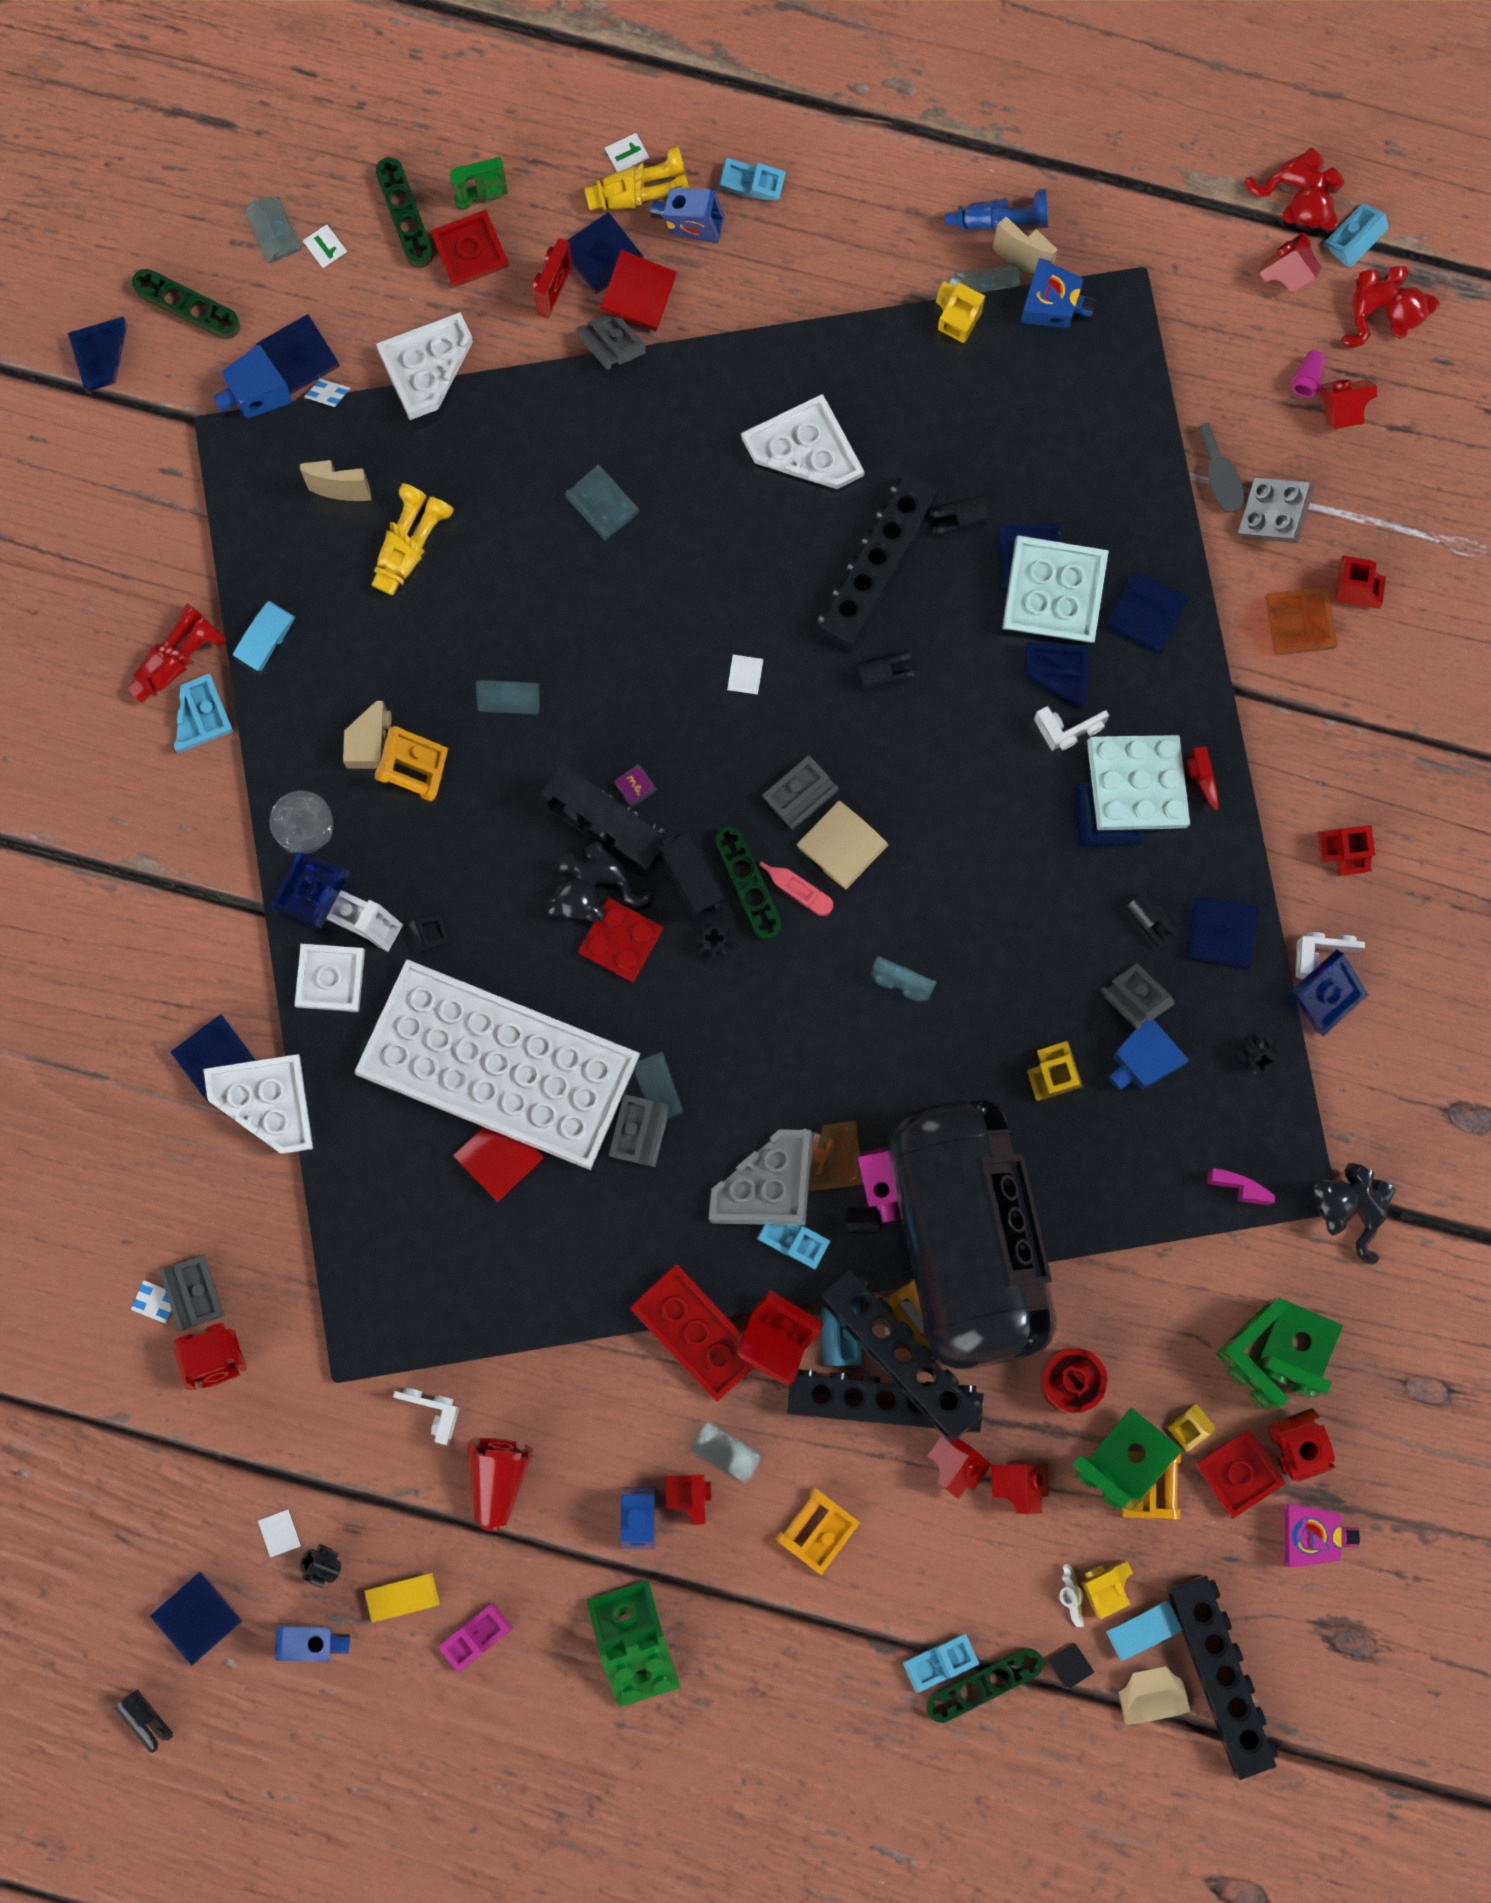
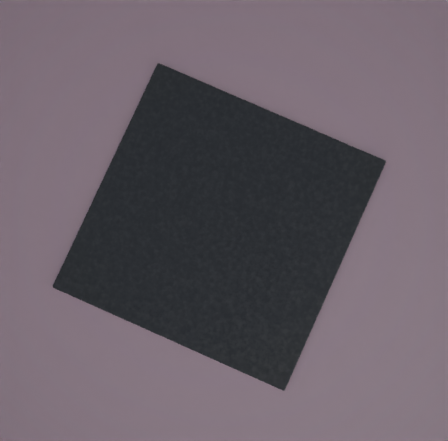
(635, 670)

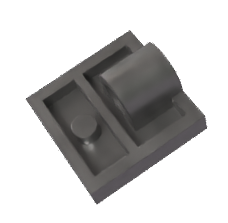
(1276, 510)

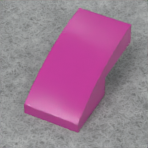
(1248, 1189)
(475, 1637)

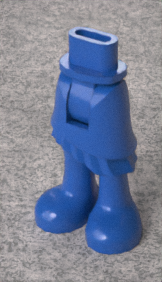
(989, 213)

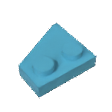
(200, 714)

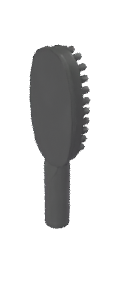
(1222, 474)

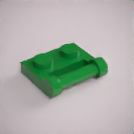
(488, 178)

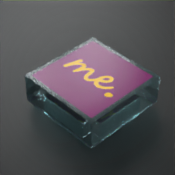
(635, 785)

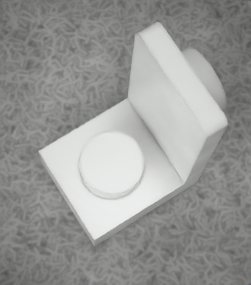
(1052, 725)
(1308, 960)
(443, 1425)

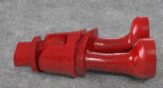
(164, 662)

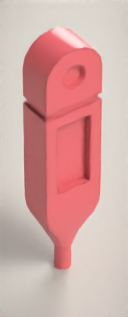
(799, 890)

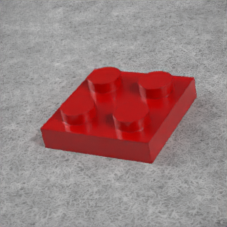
(469, 248)
(551, 281)
(621, 940)
(1240, 1473)

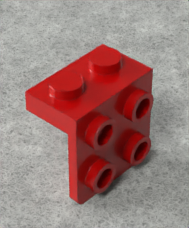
(777, 1337)

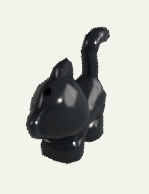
(578, 895)
(1341, 1200)

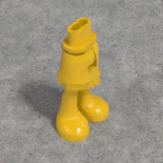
(627, 188)
(400, 551)

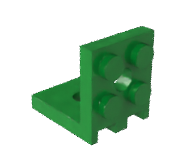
(1242, 1368)
(1297, 1368)
(1113, 1471)
(632, 1644)

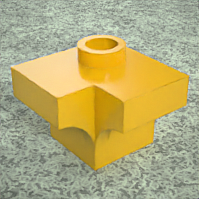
(960, 310)
(1055, 1073)
(1106, 1588)

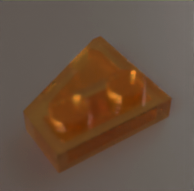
(836, 1158)

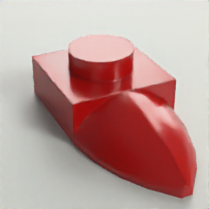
(1200, 768)

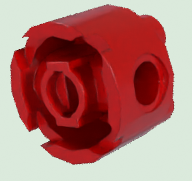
(209, 1357)
(1073, 1380)
(1314, 1455)

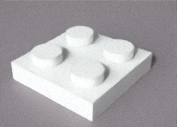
(329, 977)

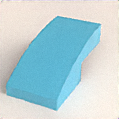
(750, 181)
(263, 635)
(795, 1242)
(1144, 1630)
(940, 1663)

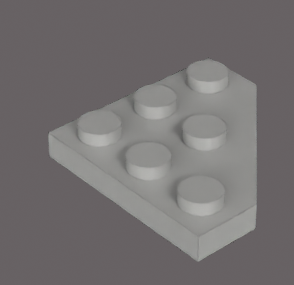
(767, 1184)

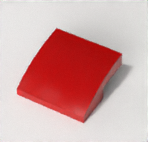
(638, 290)
(497, 1161)

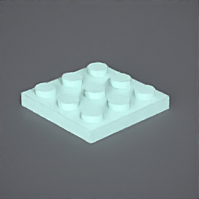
(1055, 589)
(1138, 782)

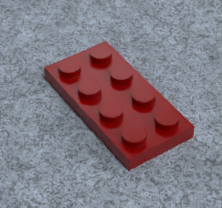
(693, 1331)

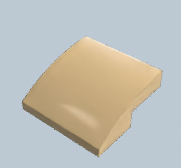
(1020, 249)
(339, 485)
(842, 844)

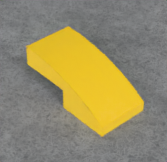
(402, 1597)

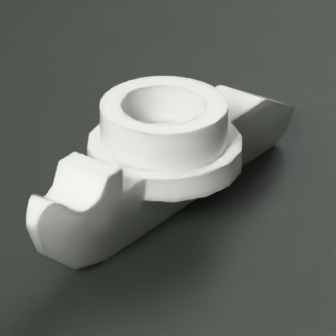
(1072, 1595)

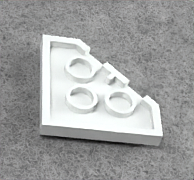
(426, 362)
(805, 445)
(265, 1099)

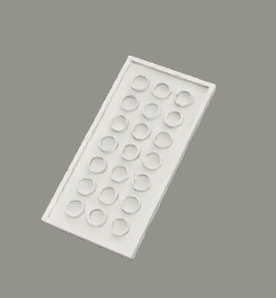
(497, 1064)

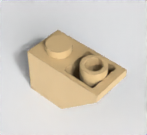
(366, 738)

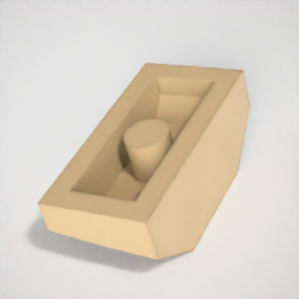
(1153, 1696)

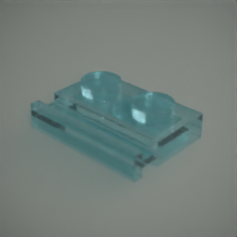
(602, 502)
(914, 985)

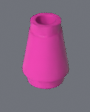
(1309, 375)

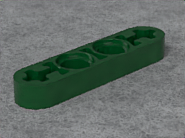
(404, 212)
(184, 307)
(751, 882)
(986, 1689)

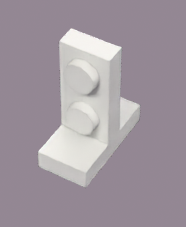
(365, 919)

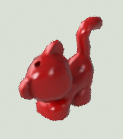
(1312, 204)
(1404, 306)

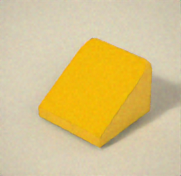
(1191, 1427)

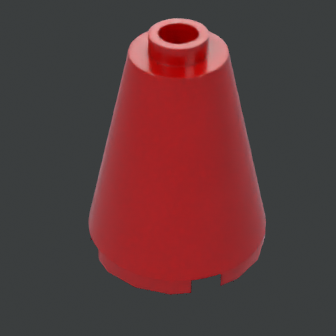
(496, 1479)

